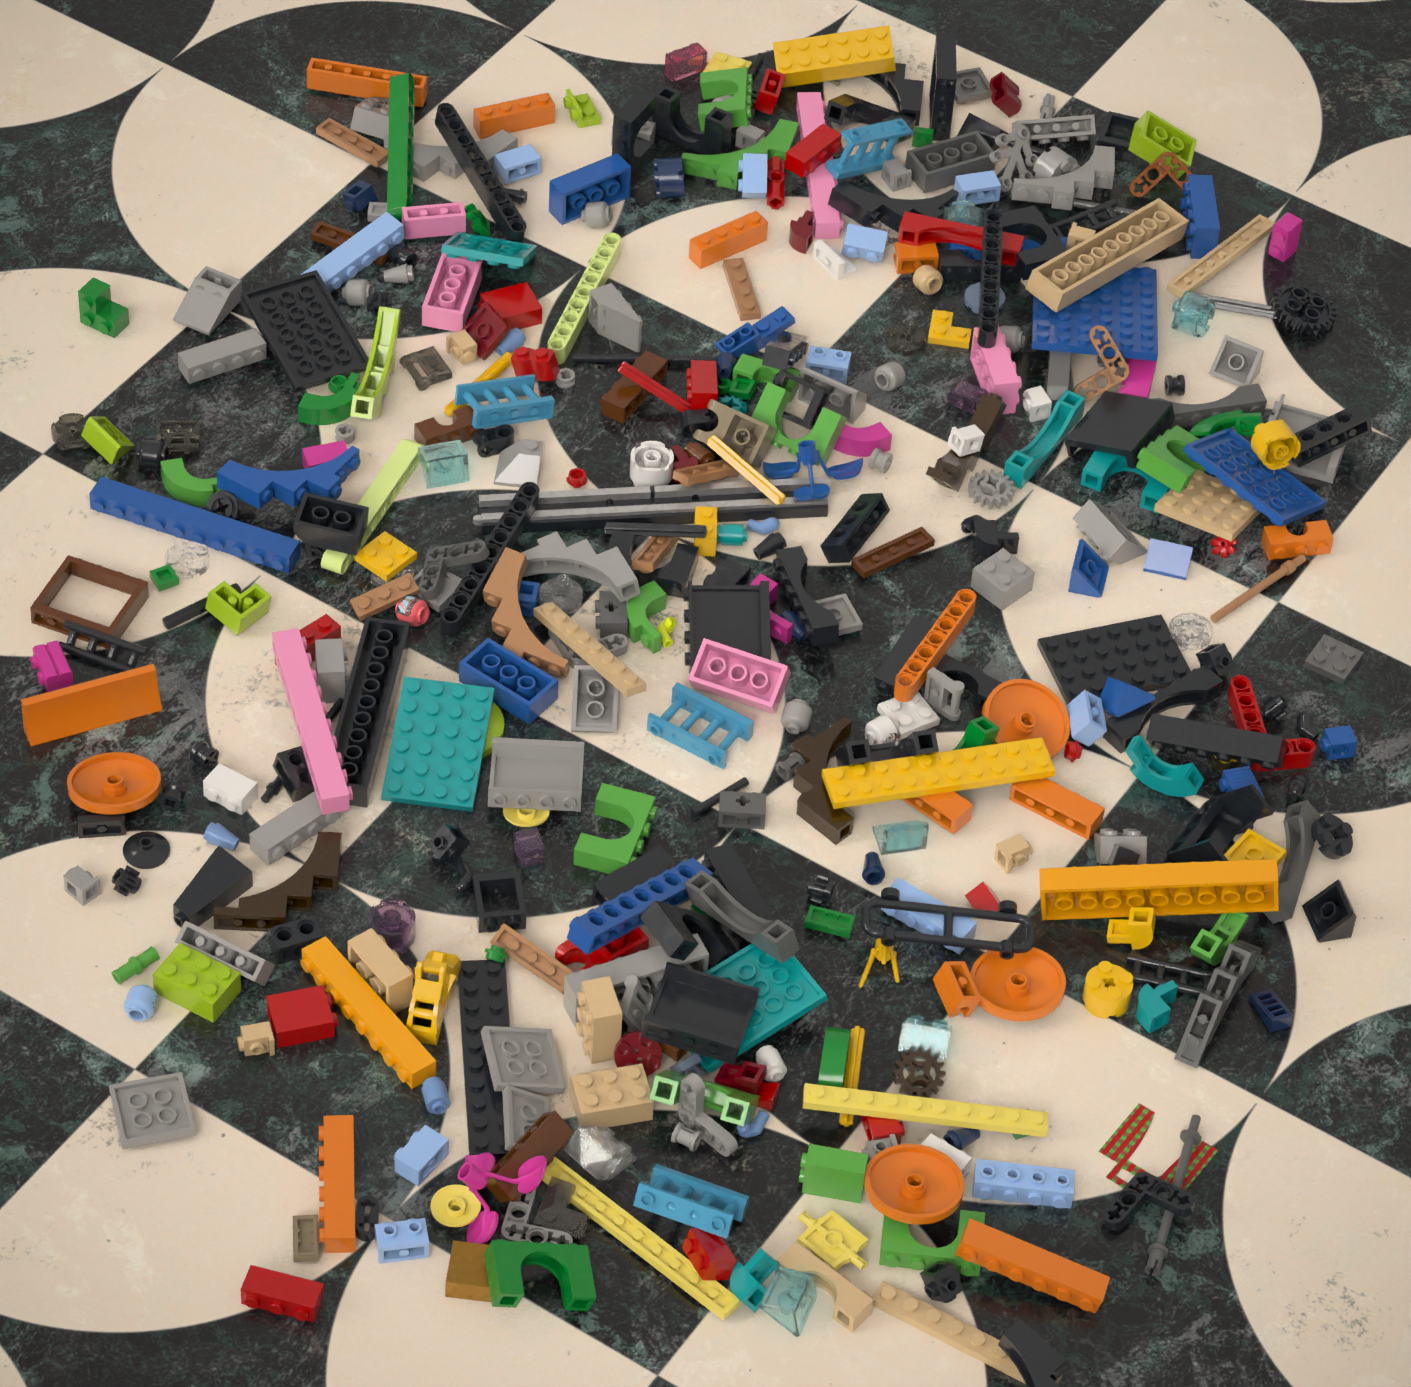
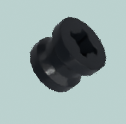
(1174, 385)
(204, 755)
(172, 796)

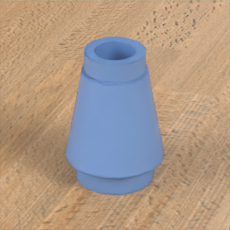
(512, 341)
(220, 836)

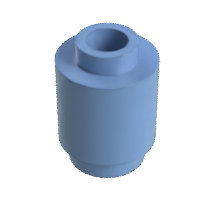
(435, 1095)

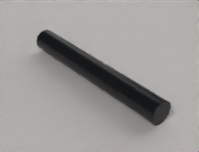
(712, 801)

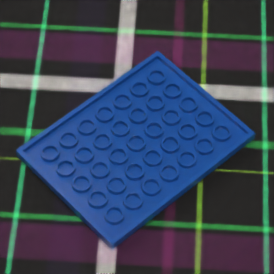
(1122, 306)

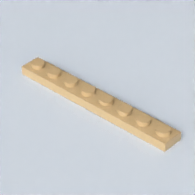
(1221, 256)
(589, 649)
(945, 1328)

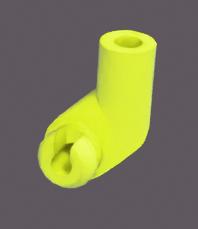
(665, 629)

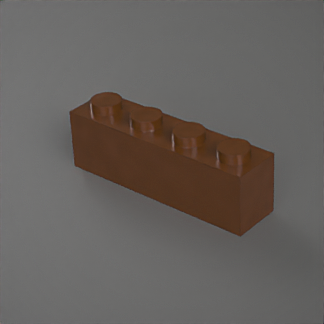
(627, 395)
(542, 1139)

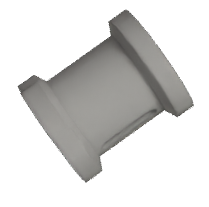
(686, 1136)

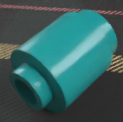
(731, 534)

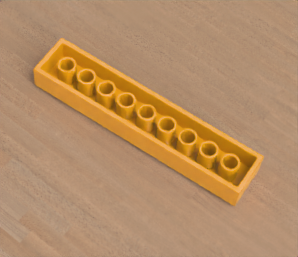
(1167, 887)

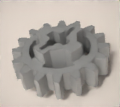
(991, 489)

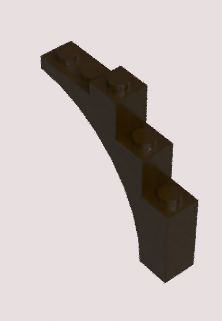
(814, 802)

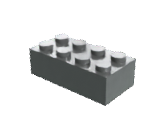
(940, 162)

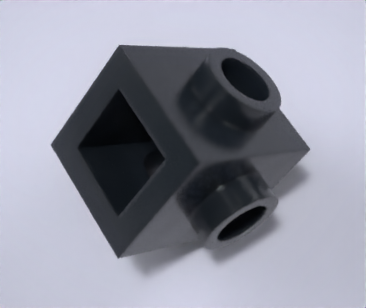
(1216, 658)
(448, 843)
(942, 1282)

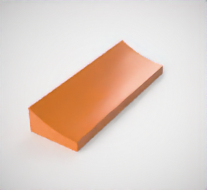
(91, 705)

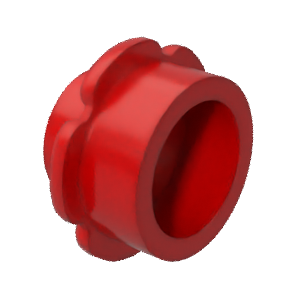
(577, 478)
(1072, 751)

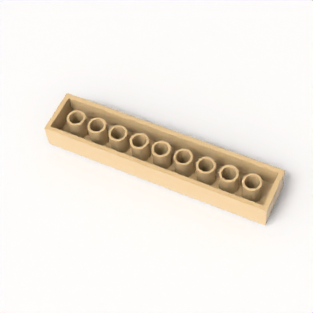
(1107, 255)

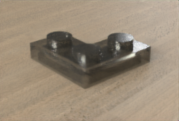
(555, 1213)

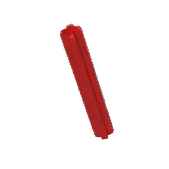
(653, 387)

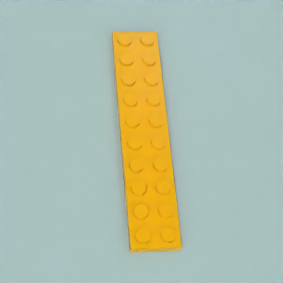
(938, 773)

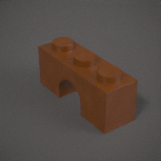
(431, 432)

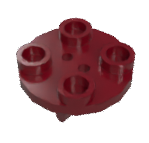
(649, 1051)

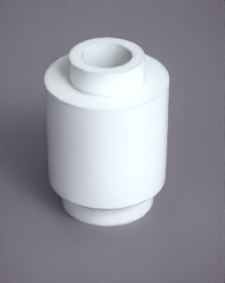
(771, 1058)

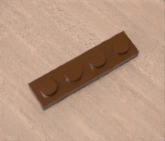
(335, 236)
(892, 552)

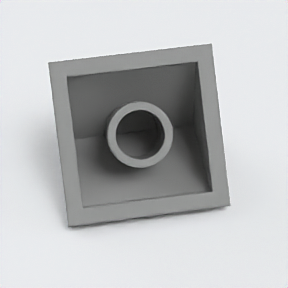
(1237, 362)

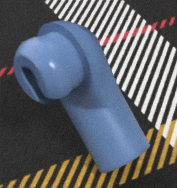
(763, 527)
(754, 1128)

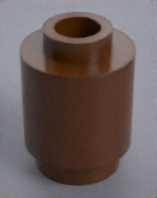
(702, 454)

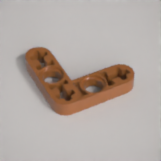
(1163, 170)

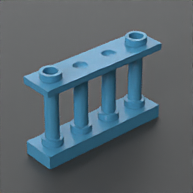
(863, 161)
(507, 412)
(707, 709)
(691, 1201)

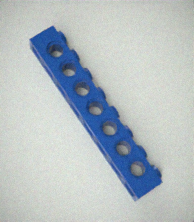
(623, 913)

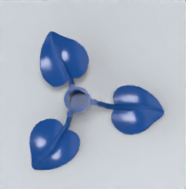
(808, 456)

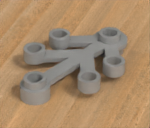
(1020, 136)

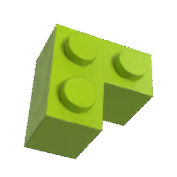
(236, 609)

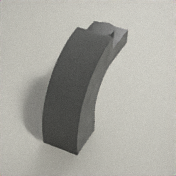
(1057, 374)

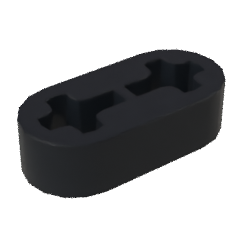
(362, 1218)

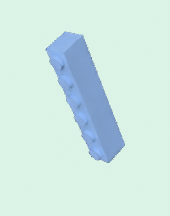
(359, 251)

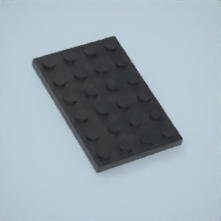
(305, 330)
(1128, 651)

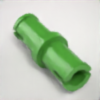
(135, 965)

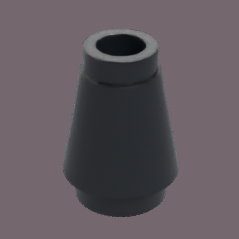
(769, 546)

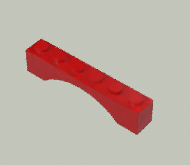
(923, 230)

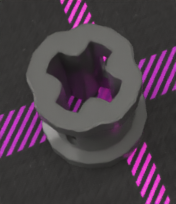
(788, 767)

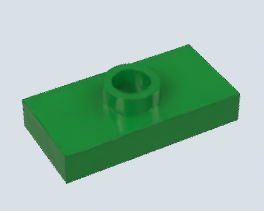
(829, 921)

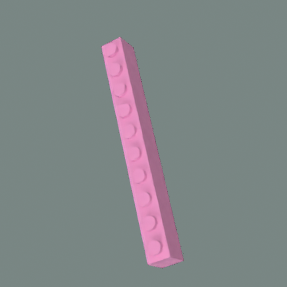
(826, 219)
(310, 721)

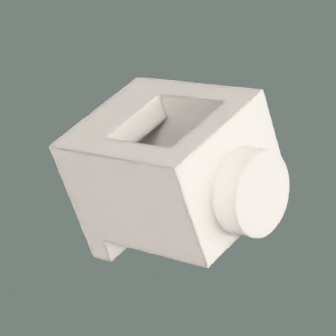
(1037, 403)
(965, 440)

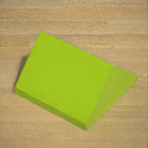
(106, 438)

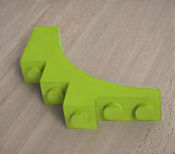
(368, 398)

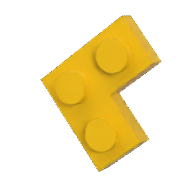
(943, 333)

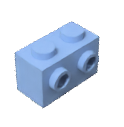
(517, 163)
(753, 175)
(978, 187)
(864, 243)
(829, 362)
(1086, 718)
(421, 1155)
(402, 1240)

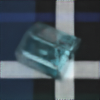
(926, 1034)

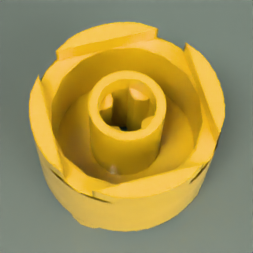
(1275, 444)
(1107, 990)

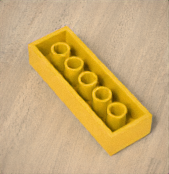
(835, 56)

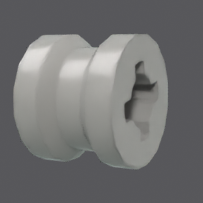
(880, 460)

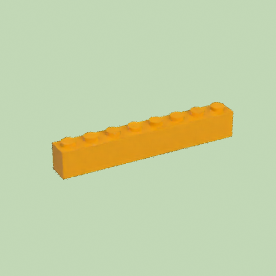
(368, 1012)

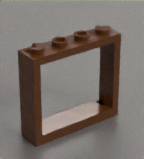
(54, 619)

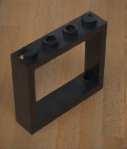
(941, 92)

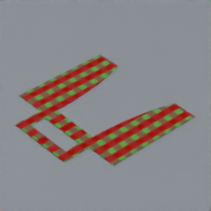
(1129, 1136)

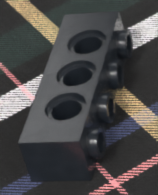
(1332, 434)
(855, 528)

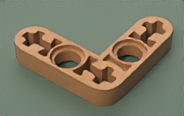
(1108, 372)

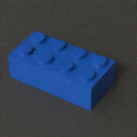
(600, 181)
(1201, 210)
(517, 683)

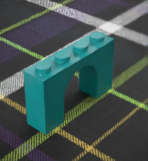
(1103, 465)

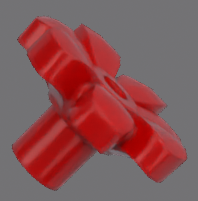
(1223, 546)

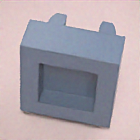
(688, 1065)

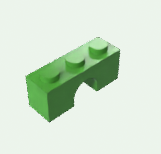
(752, 368)

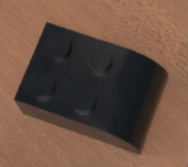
(331, 523)

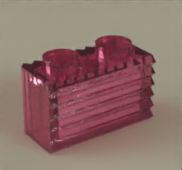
(685, 61)

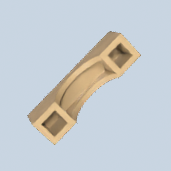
(851, 1303)

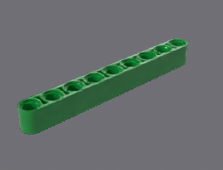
(400, 144)

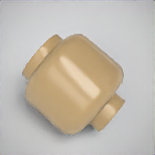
(927, 279)

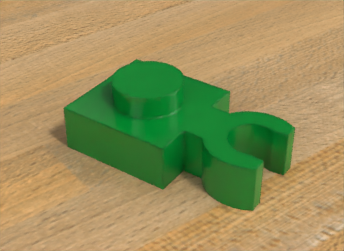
(479, 221)
(739, 388)

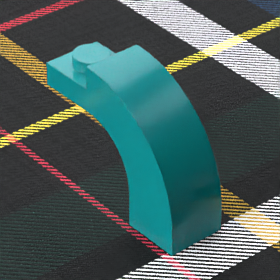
(1159, 775)

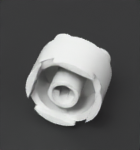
(651, 464)

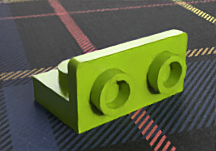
(581, 109)

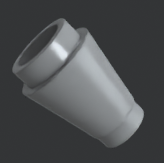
(400, 274)

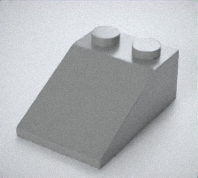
(593, 702)

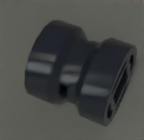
(400, 255)

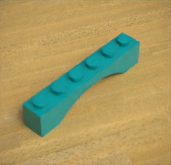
(1063, 418)

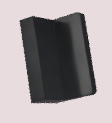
(101, 825)

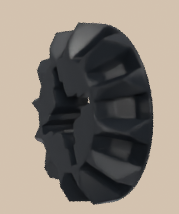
(223, 497)

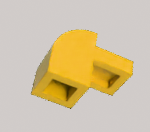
(1135, 931)

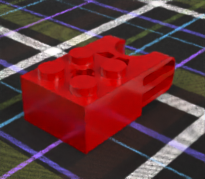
(626, 945)

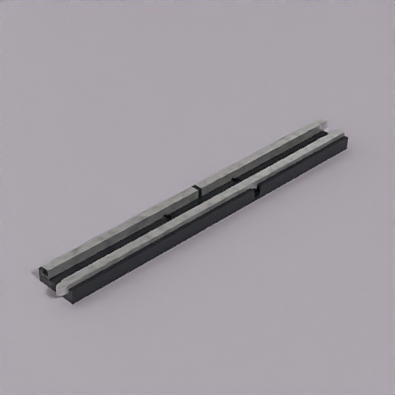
(654, 505)

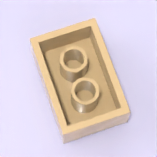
(381, 969)
(599, 1019)
(612, 1096)

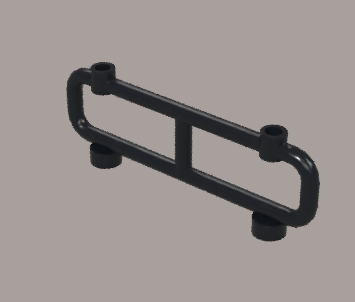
(1006, 912)

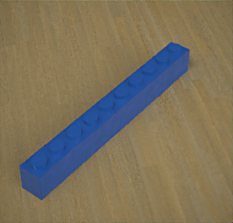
(195, 524)

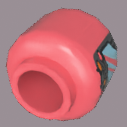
(412, 611)

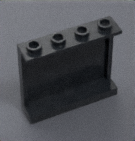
(1121, 425)
(729, 616)
(700, 1013)

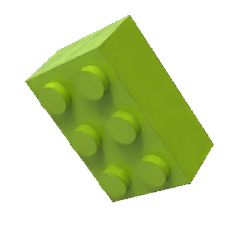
(1155, 136)
(196, 982)

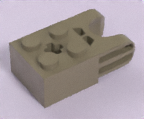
(732, 430)

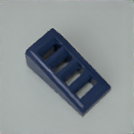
(1272, 1023)

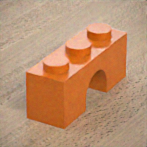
(1282, 544)

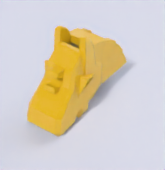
(432, 992)

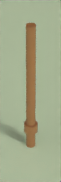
(1285, 569)

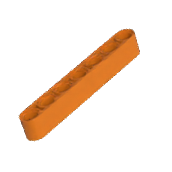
(934, 645)

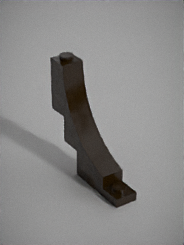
(951, 468)
(294, 894)

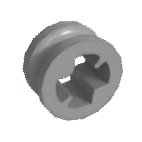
(569, 381)
(345, 433)

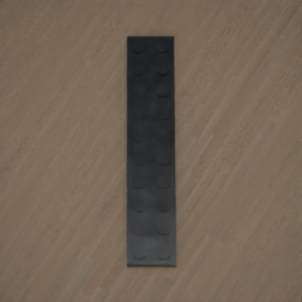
(482, 1003)

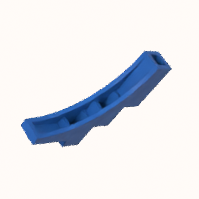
(260, 486)

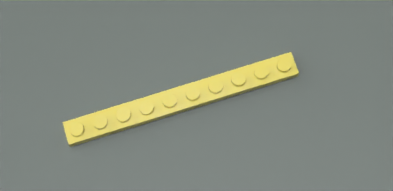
(925, 1110)
(644, 1242)

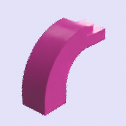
(863, 441)
(779, 627)

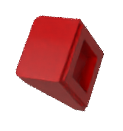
(768, 1094)

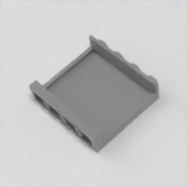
(1297, 420)
(536, 774)

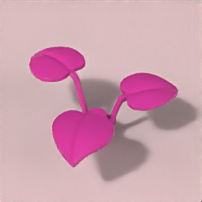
(475, 1175)

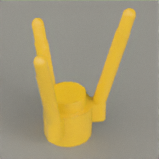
(883, 954)

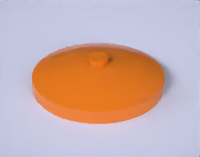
(1028, 711)
(114, 783)
(1019, 987)
(914, 1184)

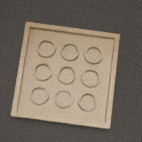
(1208, 507)

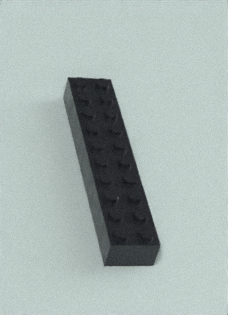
(370, 702)

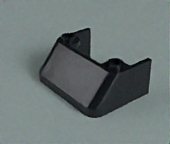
(1217, 825)

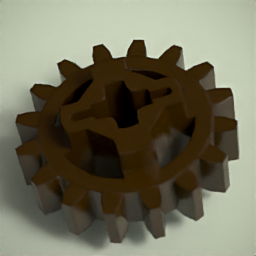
(912, 1065)

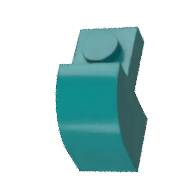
(1152, 1005)
(748, 1280)

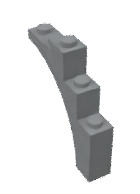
(431, 159)
(1079, 183)
(580, 559)

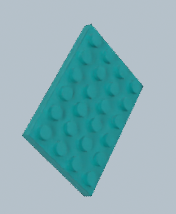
(438, 744)
(783, 997)

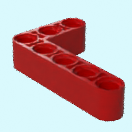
(1247, 717)

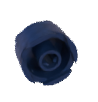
(669, 177)

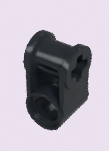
(697, 419)
(494, 440)

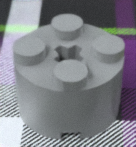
(1054, 164)

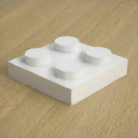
(910, 715)

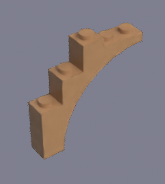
(503, 591)

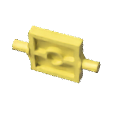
(833, 1240)

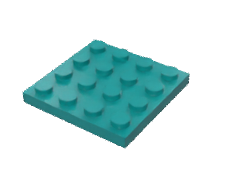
(489, 249)

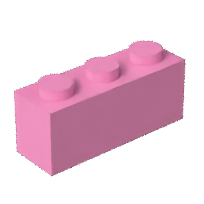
(433, 220)

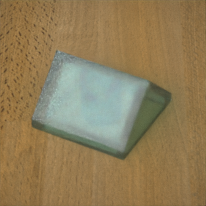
(444, 464)
(901, 836)
(790, 1298)

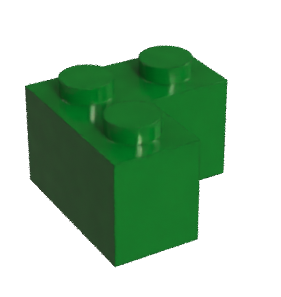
(99, 311)

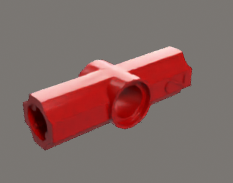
(775, 183)

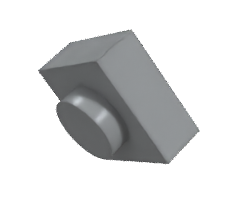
(375, 210)

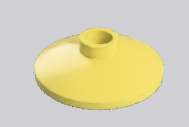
(525, 817)
(455, 1198)

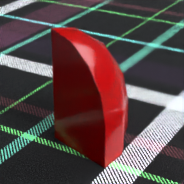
(983, 898)

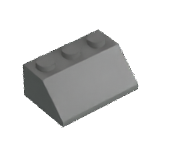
(842, 398)
(1108, 533)

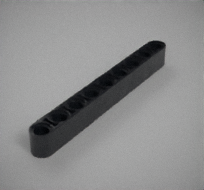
(480, 173)
(990, 279)
(503, 535)

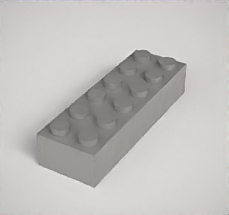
(645, 965)

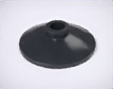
(146, 850)

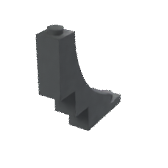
(1213, 1002)

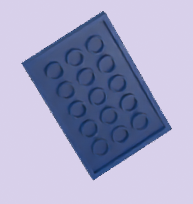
(1238, 467)

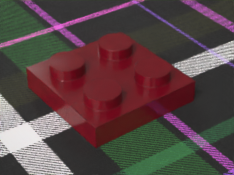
(486, 330)

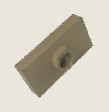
(305, 1238)

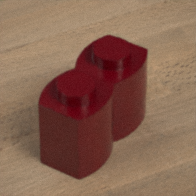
(1005, 94)

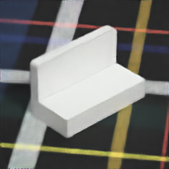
(832, 260)

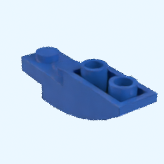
(754, 337)

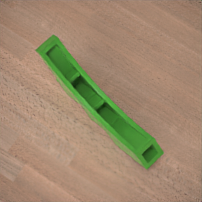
(725, 166)

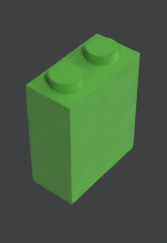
(833, 1173)

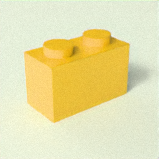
(708, 517)

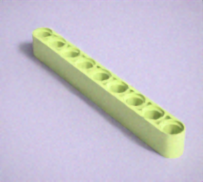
(577, 309)
(379, 498)

